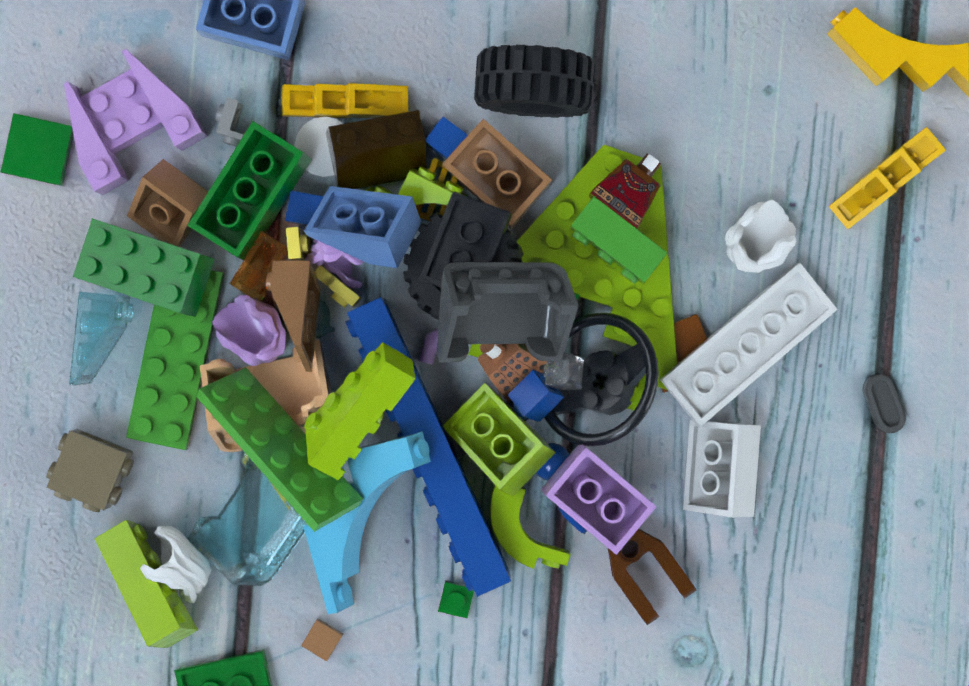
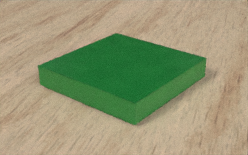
(37, 149)

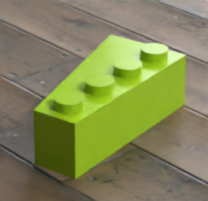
(356, 409)
(153, 604)

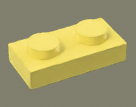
(298, 244)

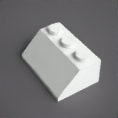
(722, 468)

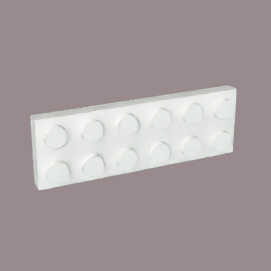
(748, 344)

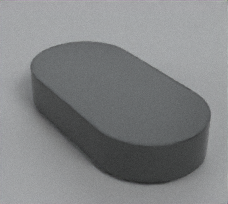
(884, 403)

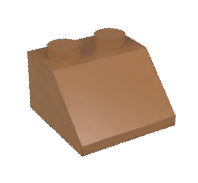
(166, 203)

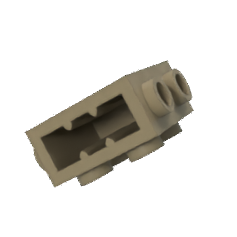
(89, 470)

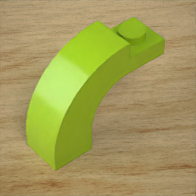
(513, 538)

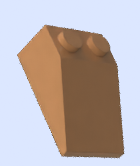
(497, 172)
(297, 297)

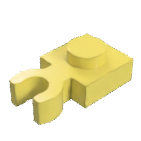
(342, 293)

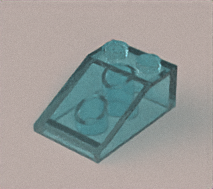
(98, 327)

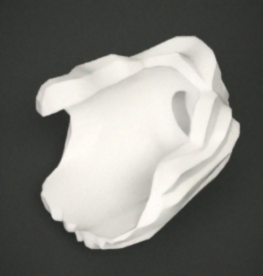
(761, 238)
(182, 563)

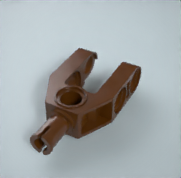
(645, 544)

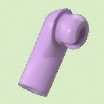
(429, 348)

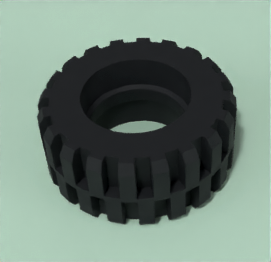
(534, 81)
(427, 294)

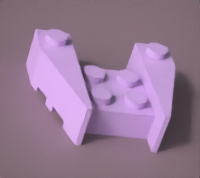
(122, 115)

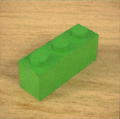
(617, 241)

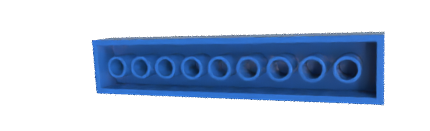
(444, 476)

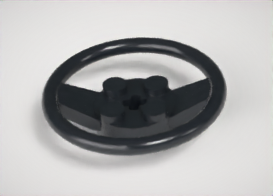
(623, 376)

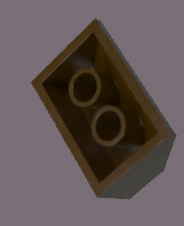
(376, 149)

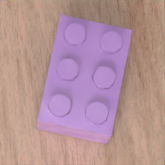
(598, 498)

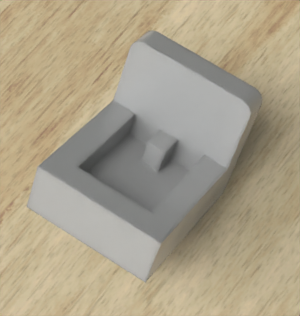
(228, 118)

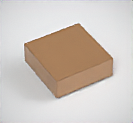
(322, 639)

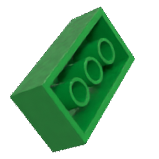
(249, 191)
(143, 268)

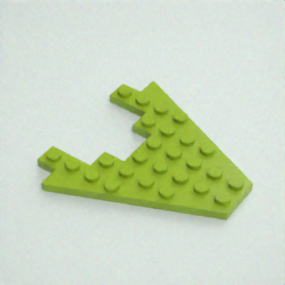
(644, 304)

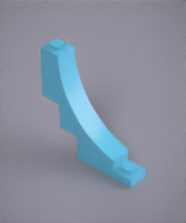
(337, 545)

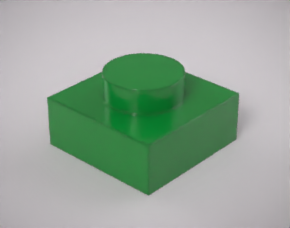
(455, 599)

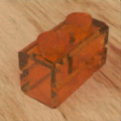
(258, 262)

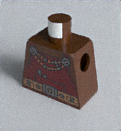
(629, 189)

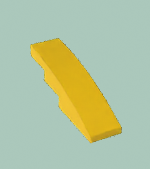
(344, 100)
(887, 178)

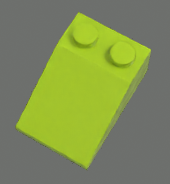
(498, 440)

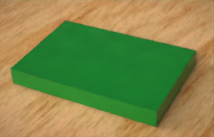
(236, 670)

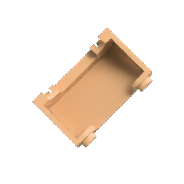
(284, 380)

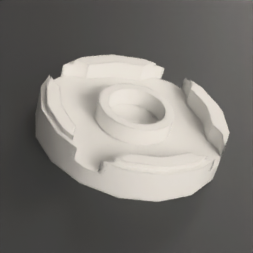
(313, 142)

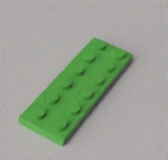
(171, 371)
(277, 448)

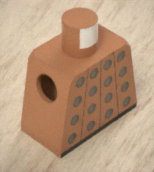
(508, 365)

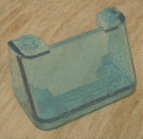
(251, 532)

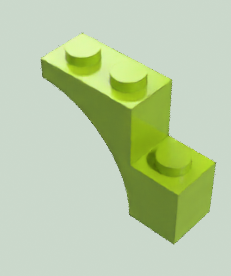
(424, 188)

